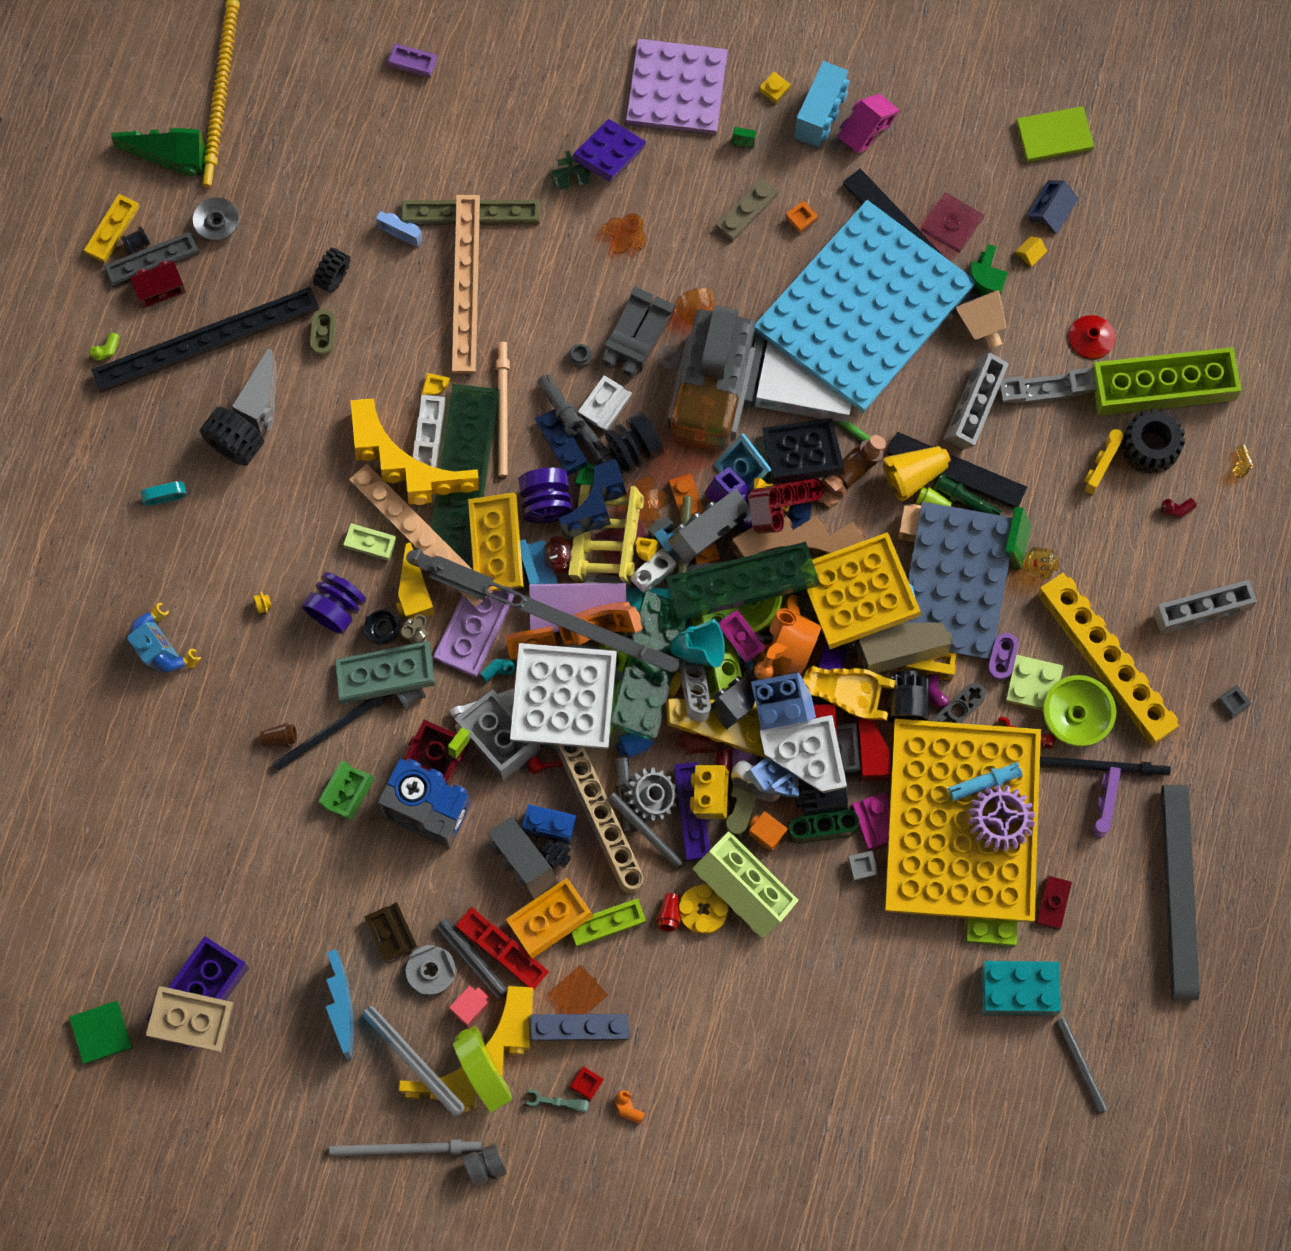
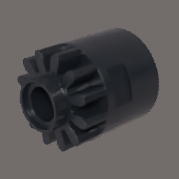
(908, 697)
(816, 802)

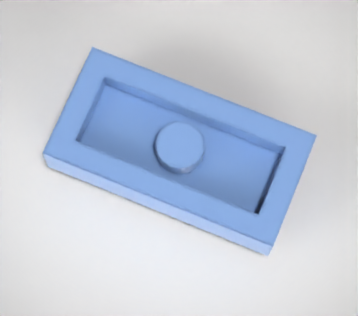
(407, 232)

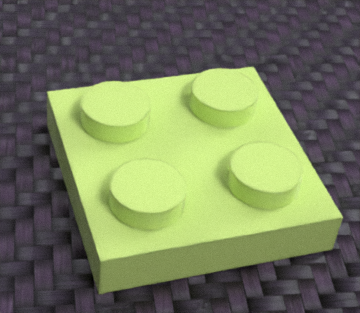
(1032, 681)

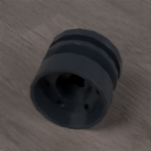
(632, 443)

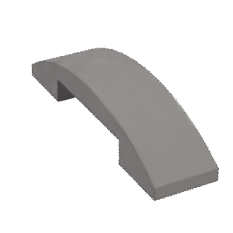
(1048, 388)

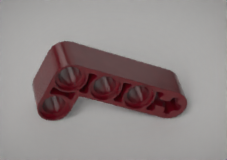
(768, 502)

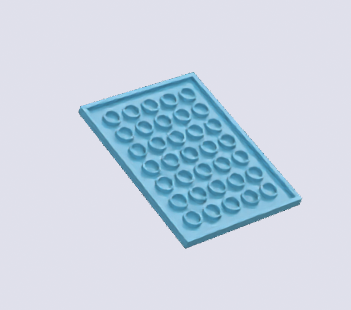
(864, 306)

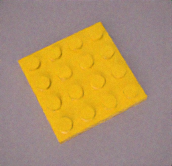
(861, 591)

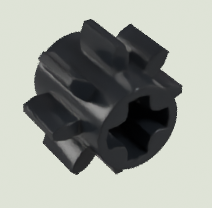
(556, 853)

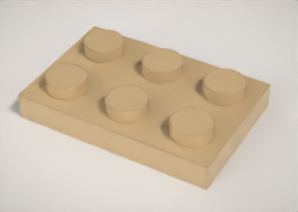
(189, 1019)

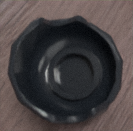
(381, 627)

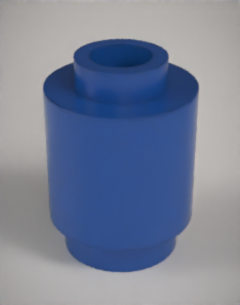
(632, 744)

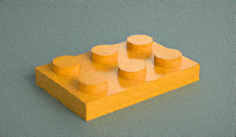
(549, 917)

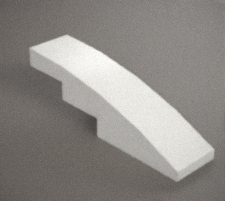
(429, 430)

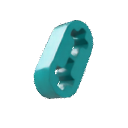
(163, 493)

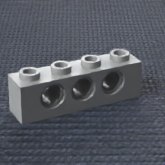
(976, 401)
(1205, 607)

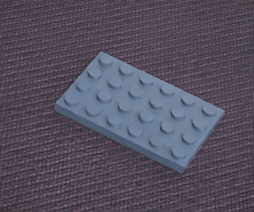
(961, 574)

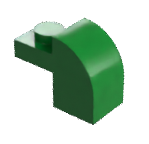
(986, 277)

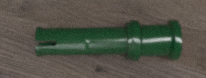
(956, 493)

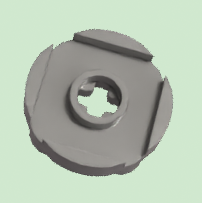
(443, 977)

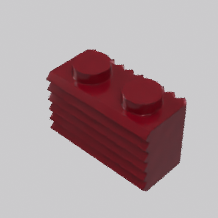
(157, 283)

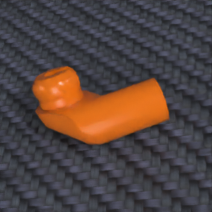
(625, 1108)

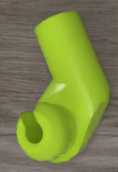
(107, 350)

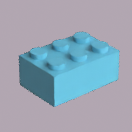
(822, 104)

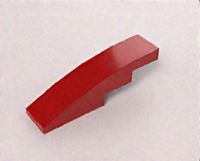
(501, 948)

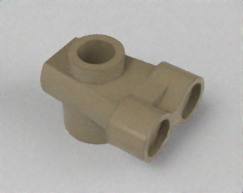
(413, 629)

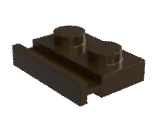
(390, 932)

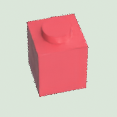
(469, 1005)

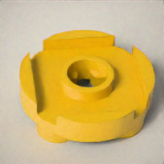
(702, 923)

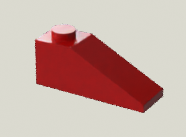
(874, 753)

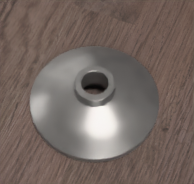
(213, 210)

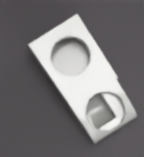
(654, 571)

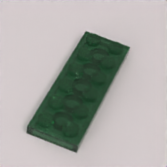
(742, 581)
(642, 685)

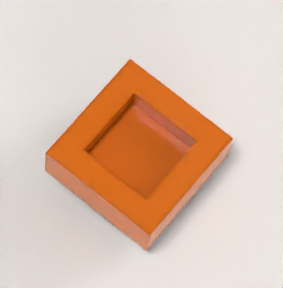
(801, 216)

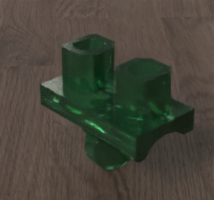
(561, 175)

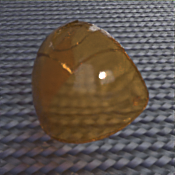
(693, 300)

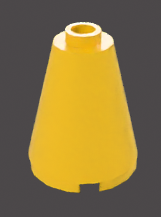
(914, 469)

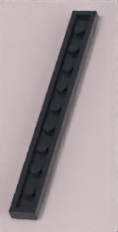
(205, 339)

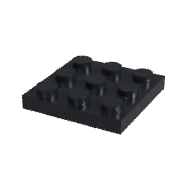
(803, 451)

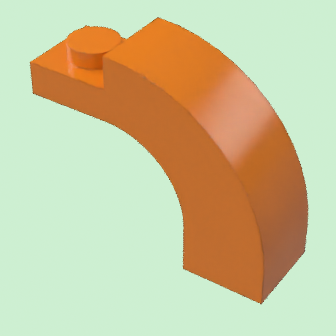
(611, 616)

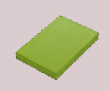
(1055, 134)

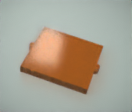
(578, 992)

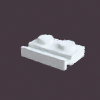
(605, 403)

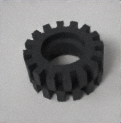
(331, 270)

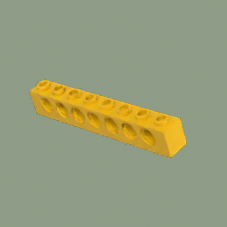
(1152, 730)

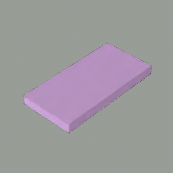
(574, 598)
(472, 633)

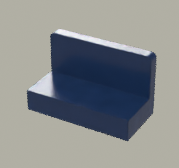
(1053, 205)

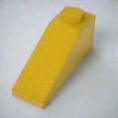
(413, 591)

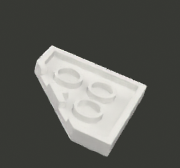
(808, 752)

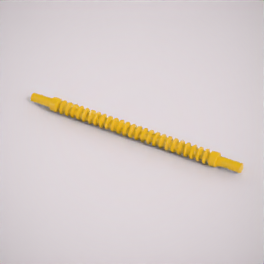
(210, 159)

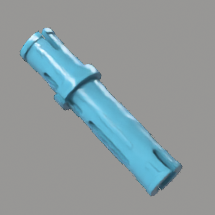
(980, 783)

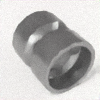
(484, 1165)

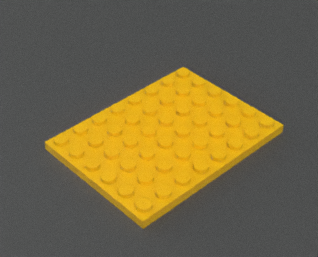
(932, 854)

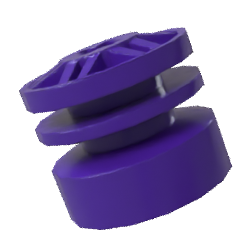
(545, 495)
(336, 599)

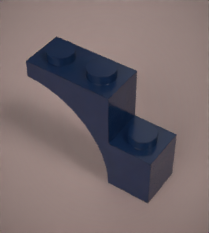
(593, 512)

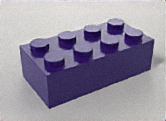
(209, 973)

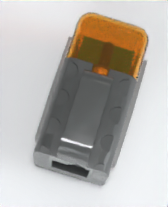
(712, 380)

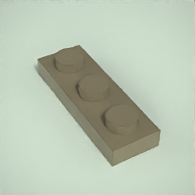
(747, 209)

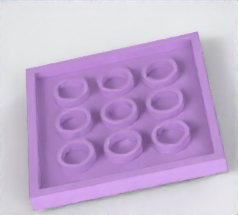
(677, 86)

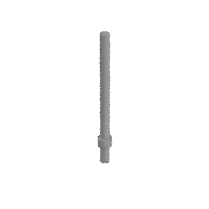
(454, 1147)

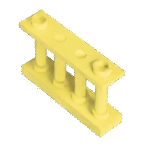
(583, 543)

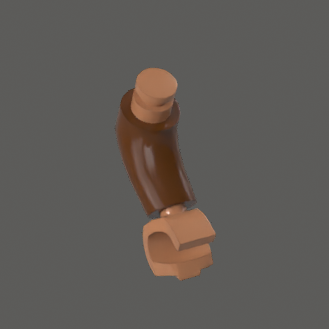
(855, 464)

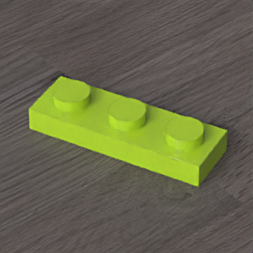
(609, 922)

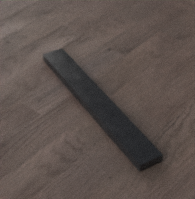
(865, 189)

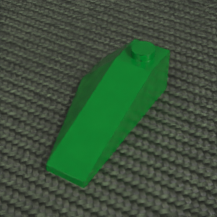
(177, 150)

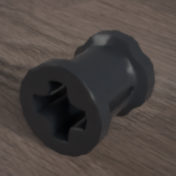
(135, 240)

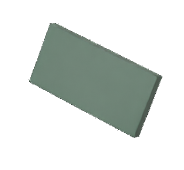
(384, 672)

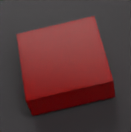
(586, 1083)

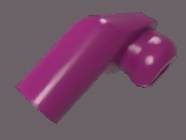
(936, 697)

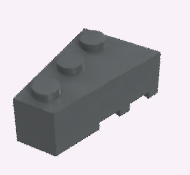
(710, 526)
(522, 858)

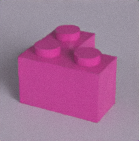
(866, 121)

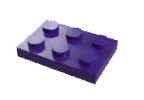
(609, 150)

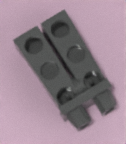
(630, 340)

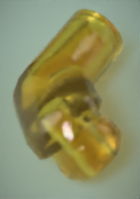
(1245, 463)

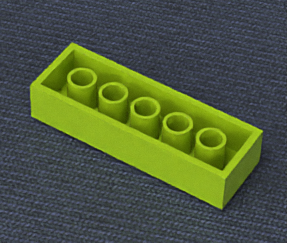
(1166, 381)

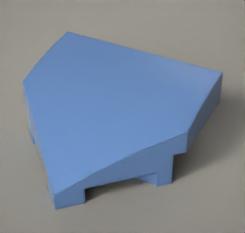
(773, 779)

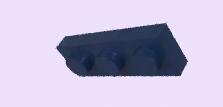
(561, 443)

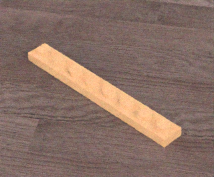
(466, 284)
(405, 519)

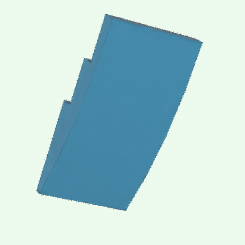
(342, 1010)

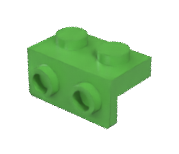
(346, 790)

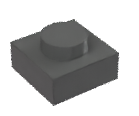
(665, 524)

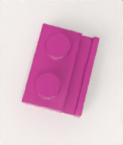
(873, 820)

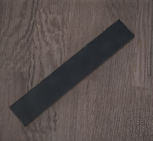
(967, 473)

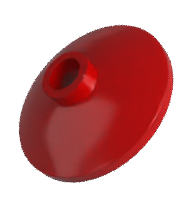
(1087, 345)

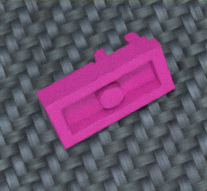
(741, 635)

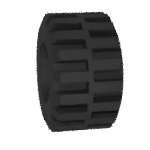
(1153, 423)
(231, 436)

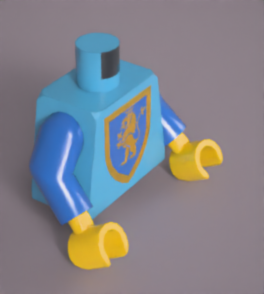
(153, 645)

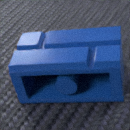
(549, 824)

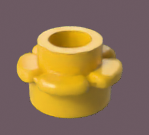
(262, 603)

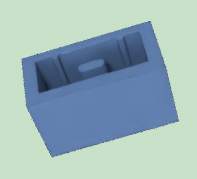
(783, 701)

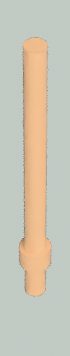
(502, 367)

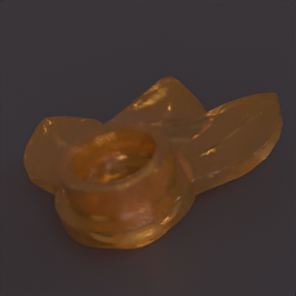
(623, 235)
(653, 499)

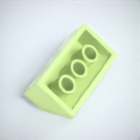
(745, 884)

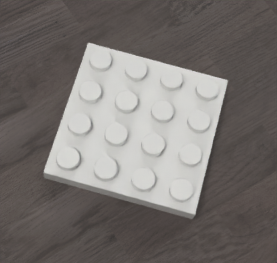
(563, 696)

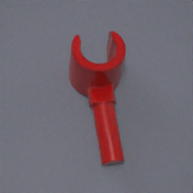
(535, 765)

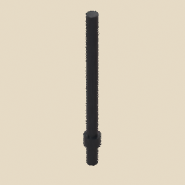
(329, 730)
(1143, 768)

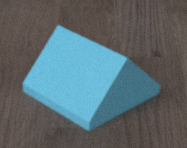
(744, 461)

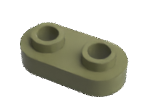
(323, 334)

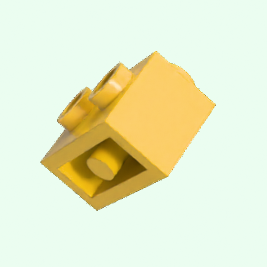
(710, 792)

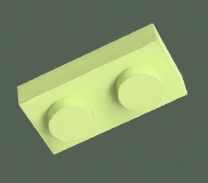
(370, 542)

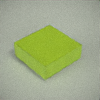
(459, 742)

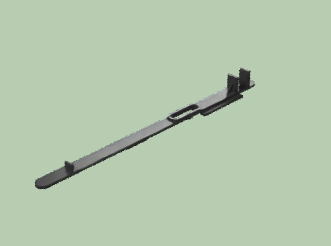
(478, 584)

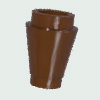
(279, 736)

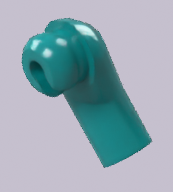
(499, 667)

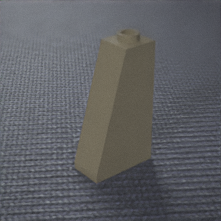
(903, 645)

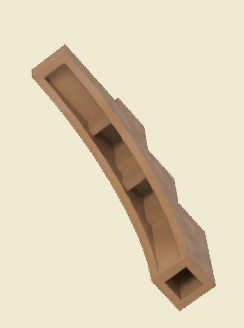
(812, 532)

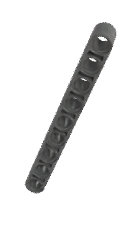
(1180, 892)

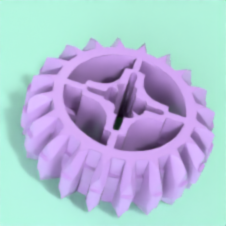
(991, 819)

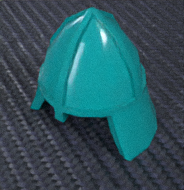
(700, 644)

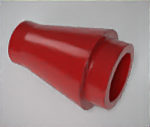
(669, 913)

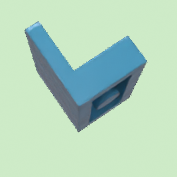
(534, 564)

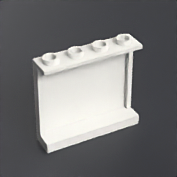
(794, 390)

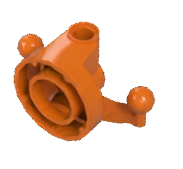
(791, 645)

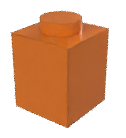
(767, 831)

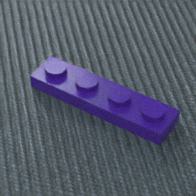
(694, 830)

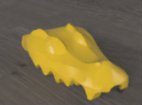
(852, 690)

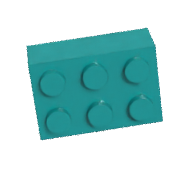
(1020, 988)

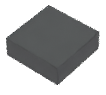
(1234, 701)

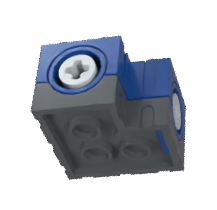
(424, 803)

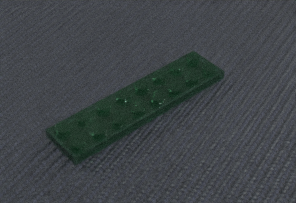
(465, 448)

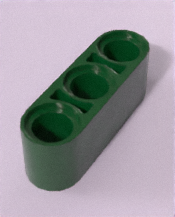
(813, 834)

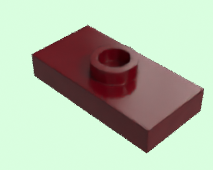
(1054, 902)

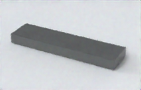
(174, 250)

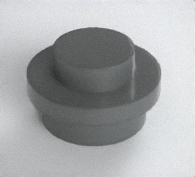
(580, 355)

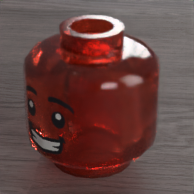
(558, 554)

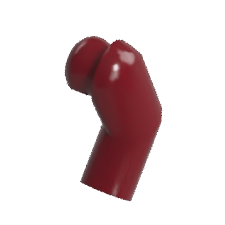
(1175, 510)

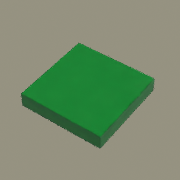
(1018, 537)
(100, 1032)

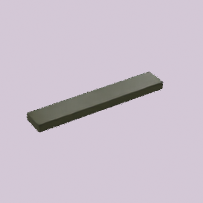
(491, 212)

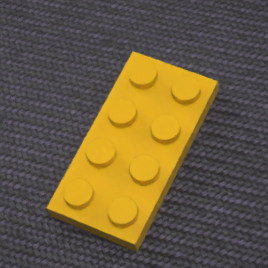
(496, 539)

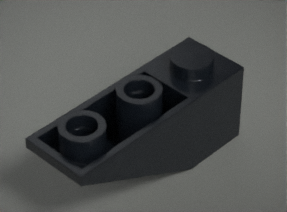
(736, 701)

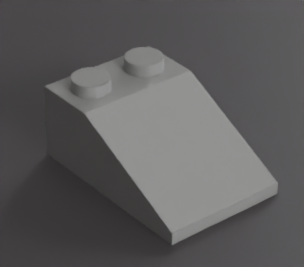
(257, 398)
(490, 731)

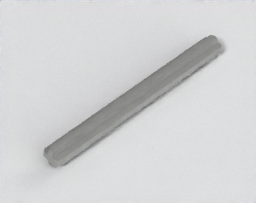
(414, 1062)

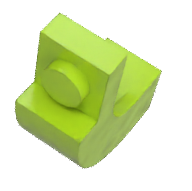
(480, 1069)

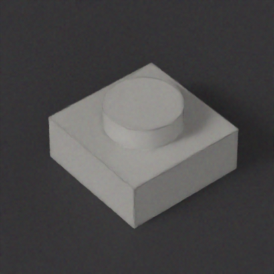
(863, 866)

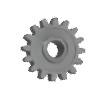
(639, 794)

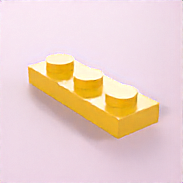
(111, 228)

